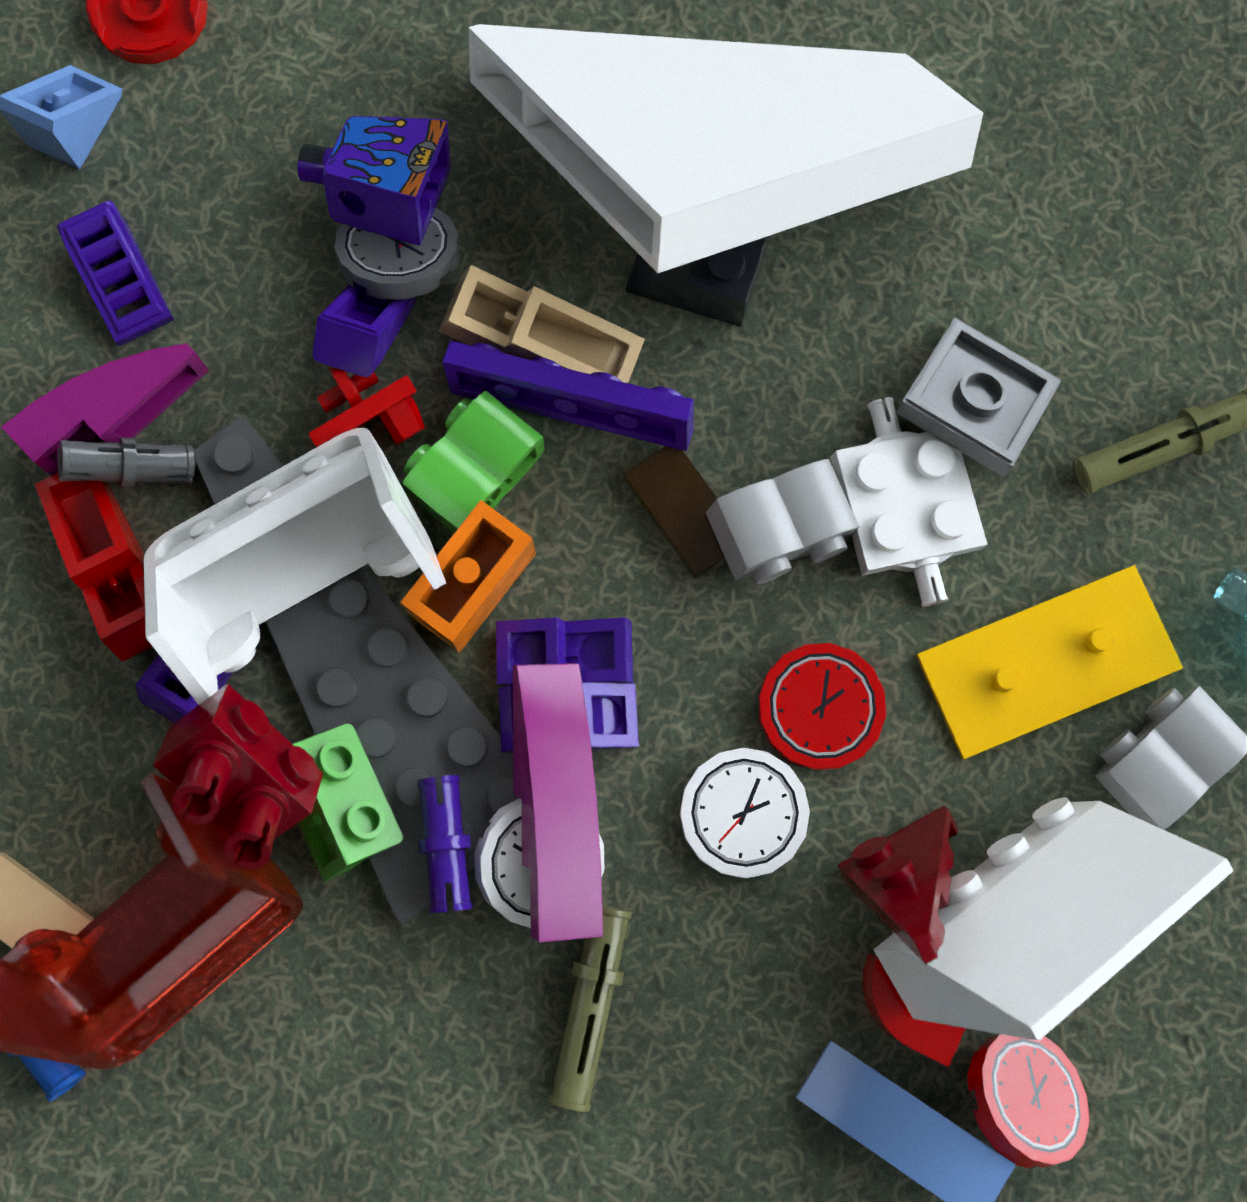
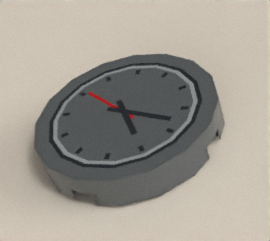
(395, 267)

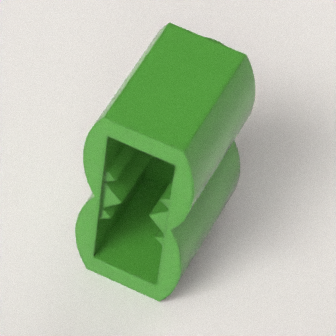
(474, 461)

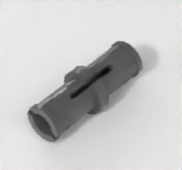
(125, 462)

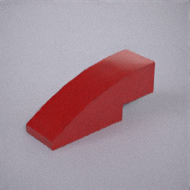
(100, 559)

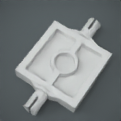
(908, 502)

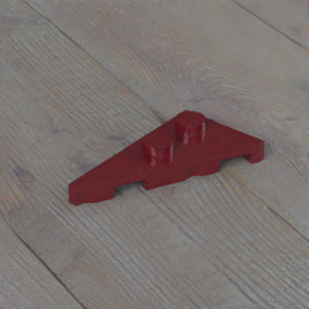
(907, 879)

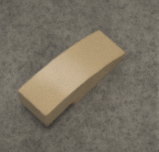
(537, 326)

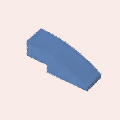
(903, 1129)

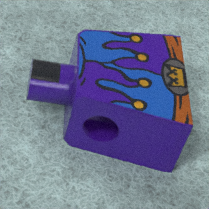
(382, 174)

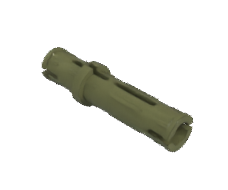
(1102, 466)
(589, 1012)

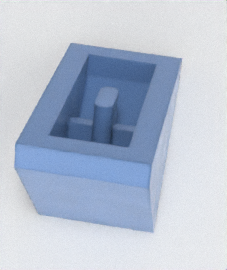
(61, 112)

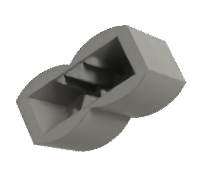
(782, 521)
(1172, 757)

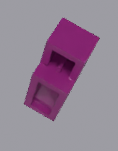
(105, 402)

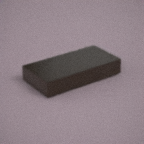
(677, 503)

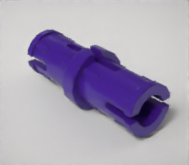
(444, 844)

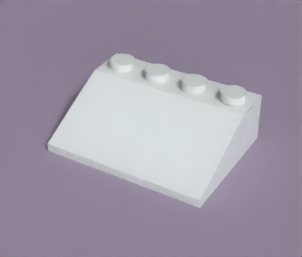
(1051, 919)

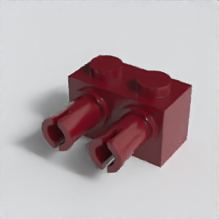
(238, 774)

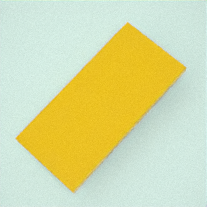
(1048, 662)

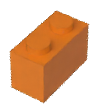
(478, 571)

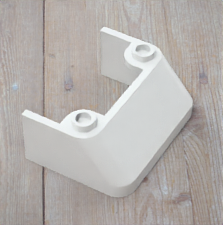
(273, 548)

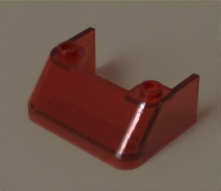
(148, 954)

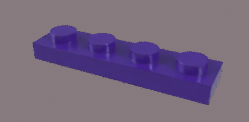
(570, 395)

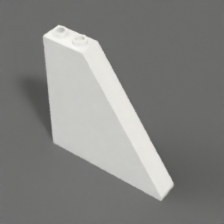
(720, 138)

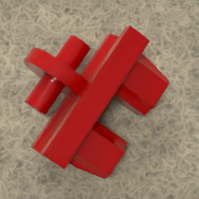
(391, 404)

